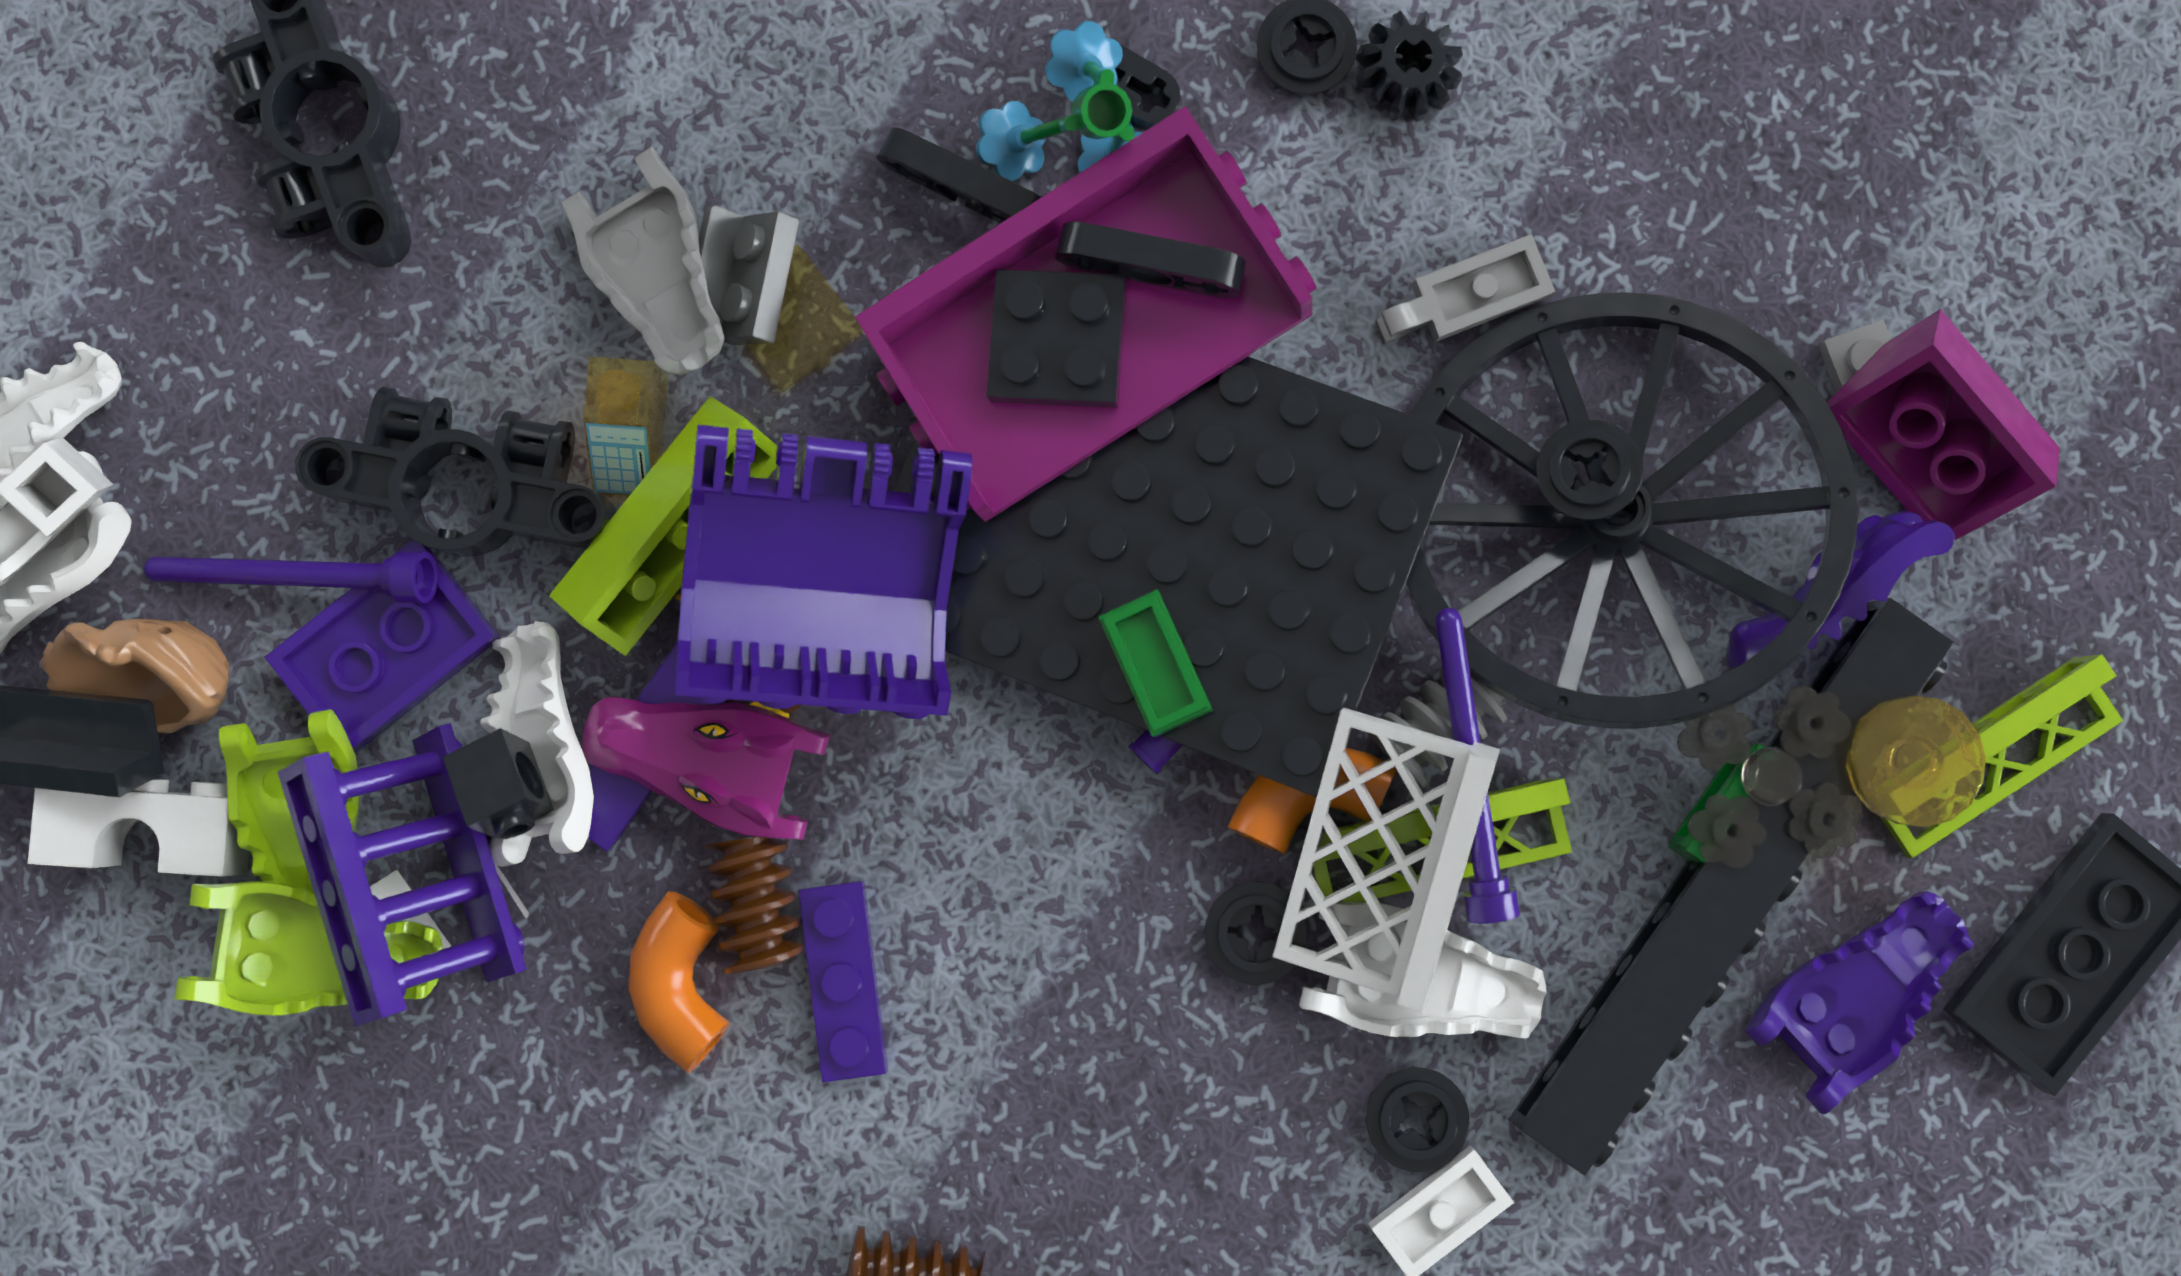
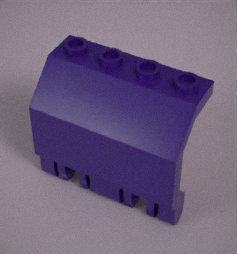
(816, 581)

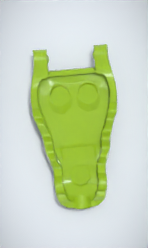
(257, 797)
(276, 951)

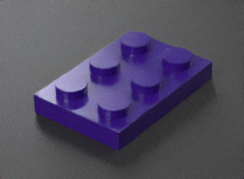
(380, 655)

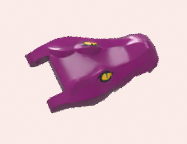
(711, 759)

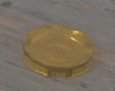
(1916, 761)

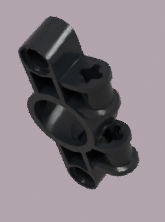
(310, 192)
(397, 455)

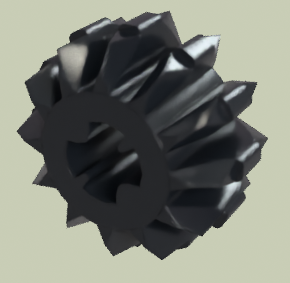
(1416, 87)

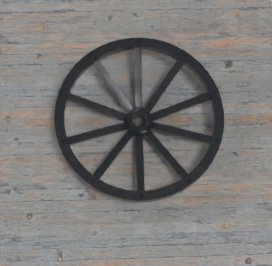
(1783, 382)

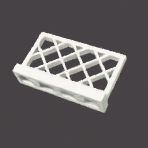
(1440, 875)

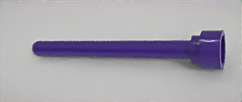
(405, 577)
(1489, 893)

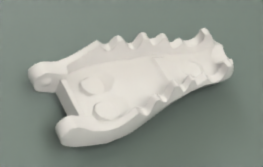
(52, 403)
(64, 564)
(537, 711)
(1467, 994)

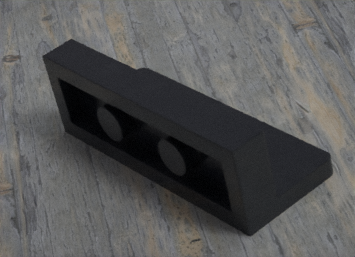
(77, 741)

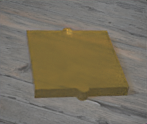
(809, 327)

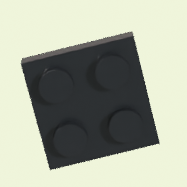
(1057, 338)

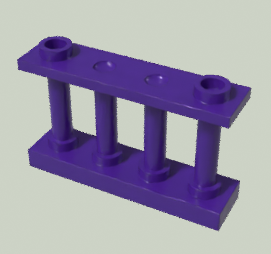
(358, 919)

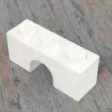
(43, 501)
(92, 828)

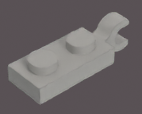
(1471, 292)

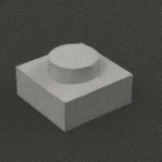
(1851, 350)

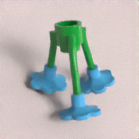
(1100, 110)

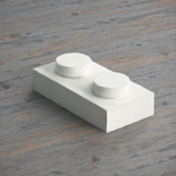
(1440, 1213)

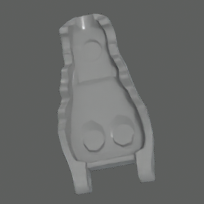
(652, 267)

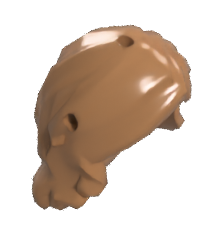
(143, 659)

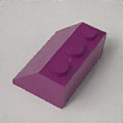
(1944, 429)

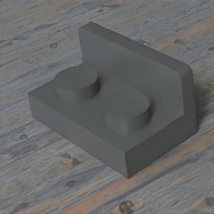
(747, 270)

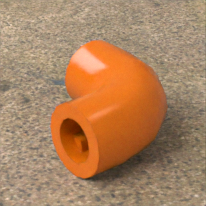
(1272, 811)
(664, 983)

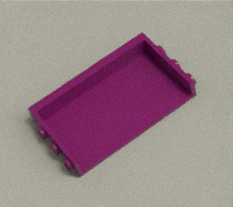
(1174, 340)

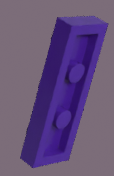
(843, 981)

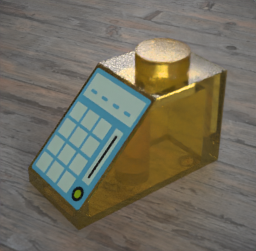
(623, 422)

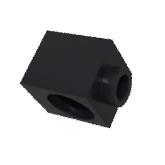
(498, 784)

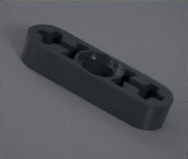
(953, 176)
(1151, 259)

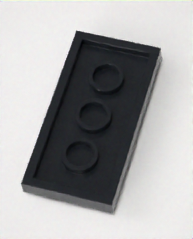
(2075, 955)

